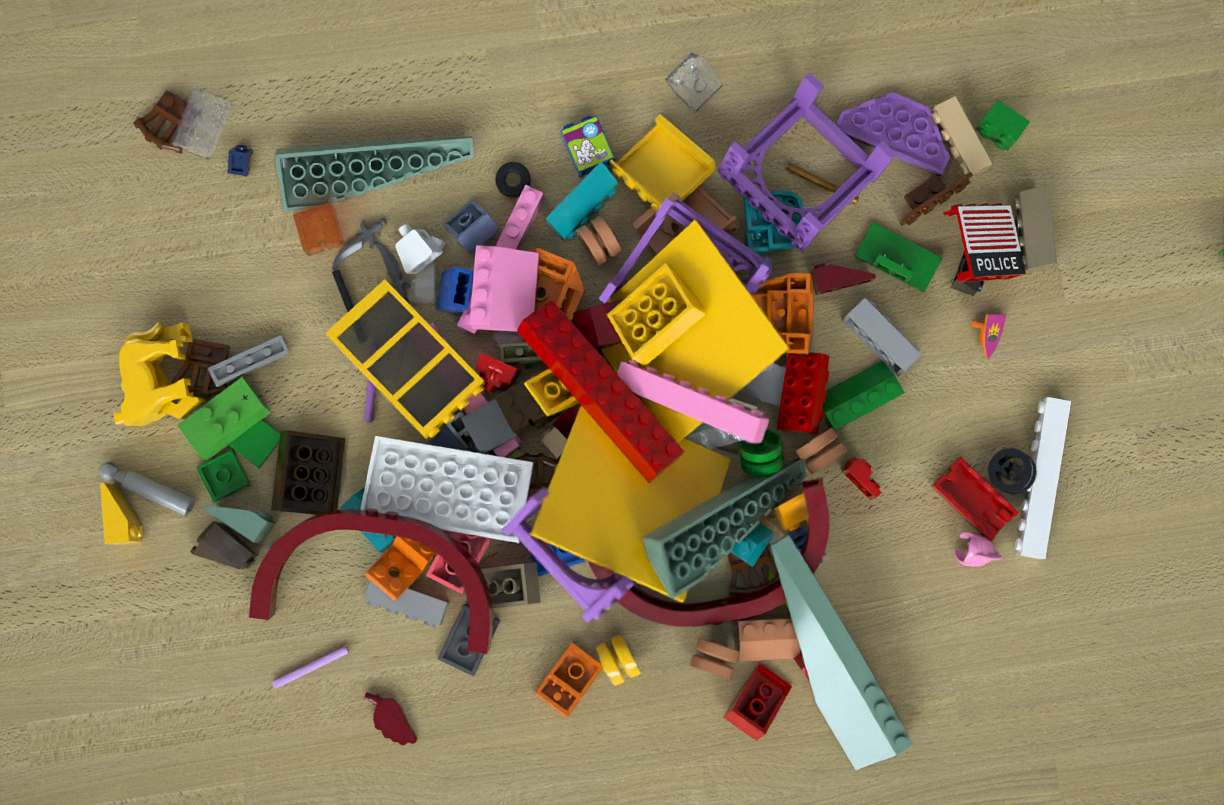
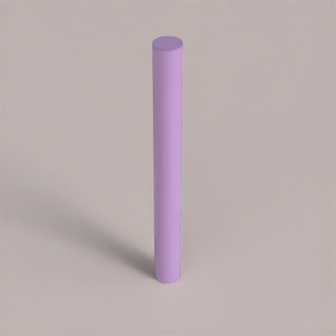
(310, 667)

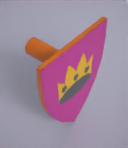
(990, 332)

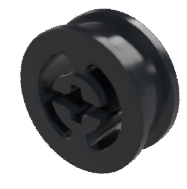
(999, 466)

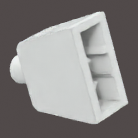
(416, 249)

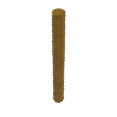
(816, 180)

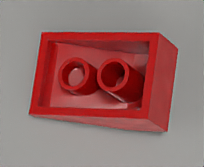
(758, 702)

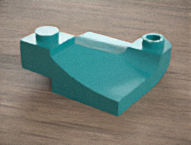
(762, 235)

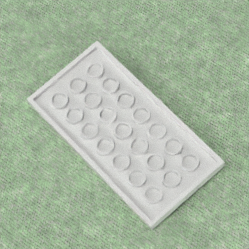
(447, 487)

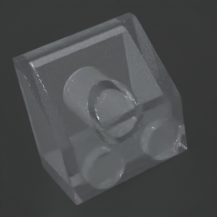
(694, 81)

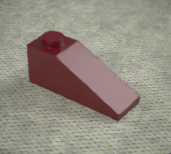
(835, 277)

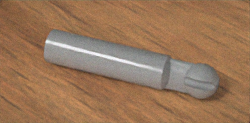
(148, 488)

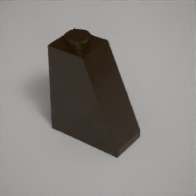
(224, 546)

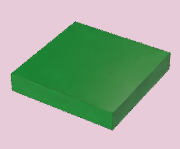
(257, 443)
(223, 475)

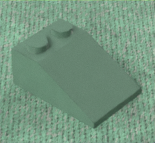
(250, 524)

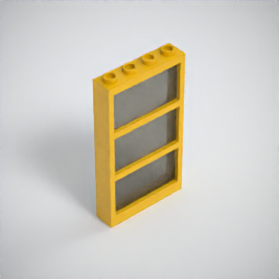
(406, 359)

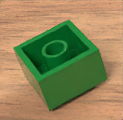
(1002, 125)

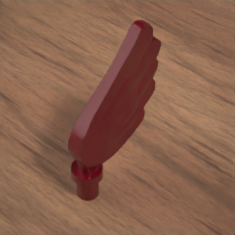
(391, 719)

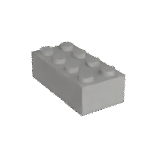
(882, 337)

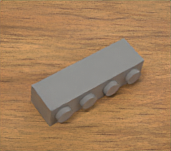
(411, 603)

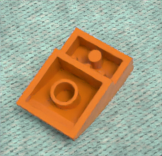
(569, 680)

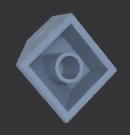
(471, 226)

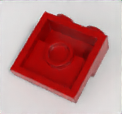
(858, 472)

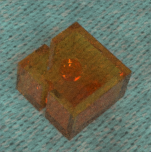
(317, 227)

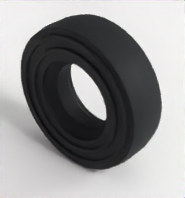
(512, 167)

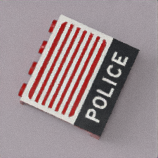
(988, 242)

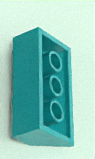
(582, 203)

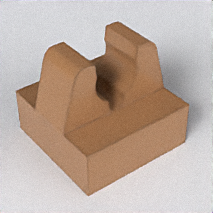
(666, 225)

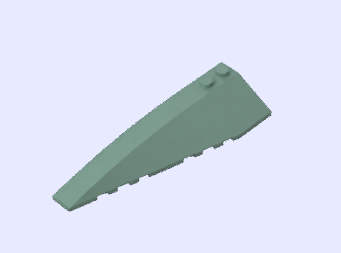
(344, 170)
(700, 537)

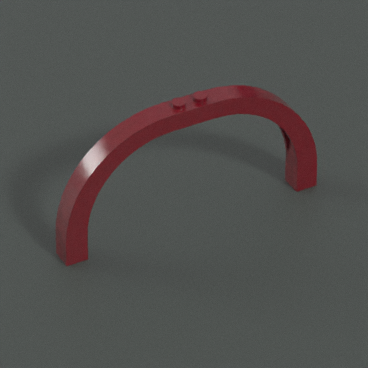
(389, 523)
(740, 606)

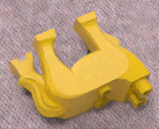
(144, 380)

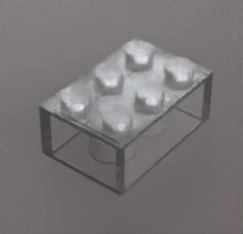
(201, 124)

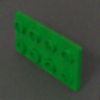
(898, 257)

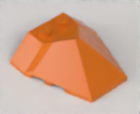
(790, 308)

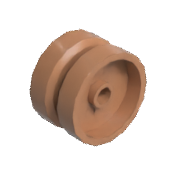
(601, 239)
(820, 449)
(716, 654)

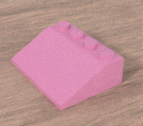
(503, 287)

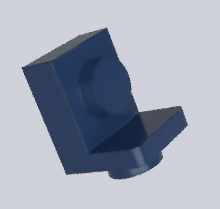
(239, 160)

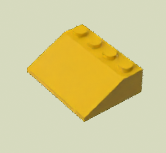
(655, 315)

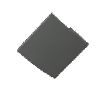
(488, 427)

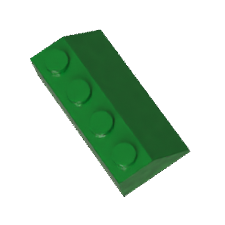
(860, 395)

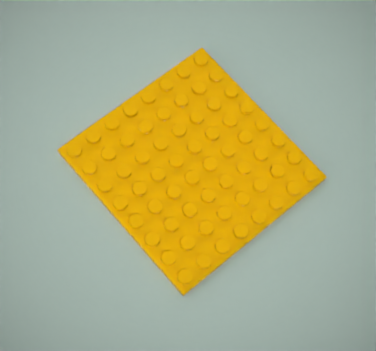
(722, 347)
(606, 507)

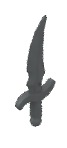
(357, 243)
(393, 271)

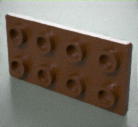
(927, 196)

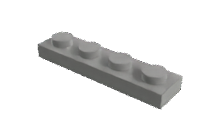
(248, 361)

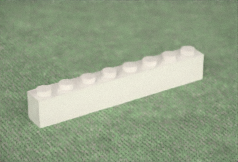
(1041, 496)

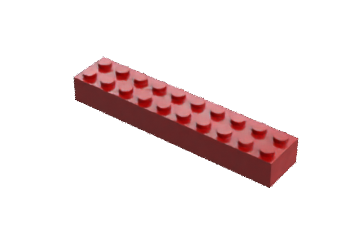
(600, 390)

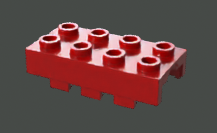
(803, 392)
(974, 499)

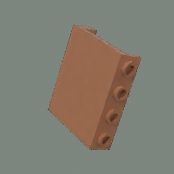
(698, 201)

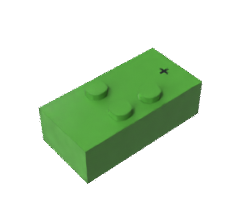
(224, 418)

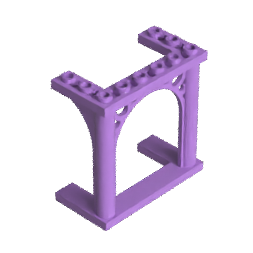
(739, 157)
(756, 265)
(588, 597)

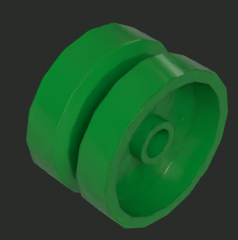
(764, 457)

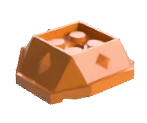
(559, 281)

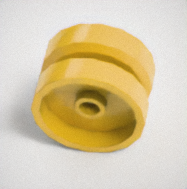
(617, 660)

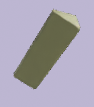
(518, 353)

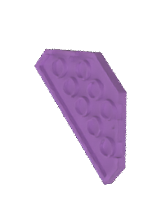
(901, 126)

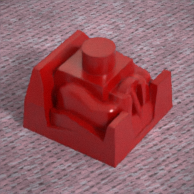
(496, 373)

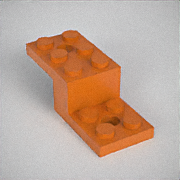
(405, 557)

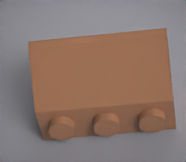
(767, 639)

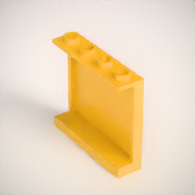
(664, 164)

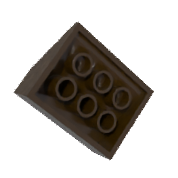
(307, 473)

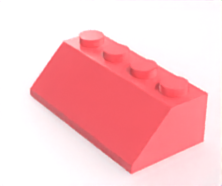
(442, 571)

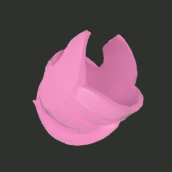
(979, 551)

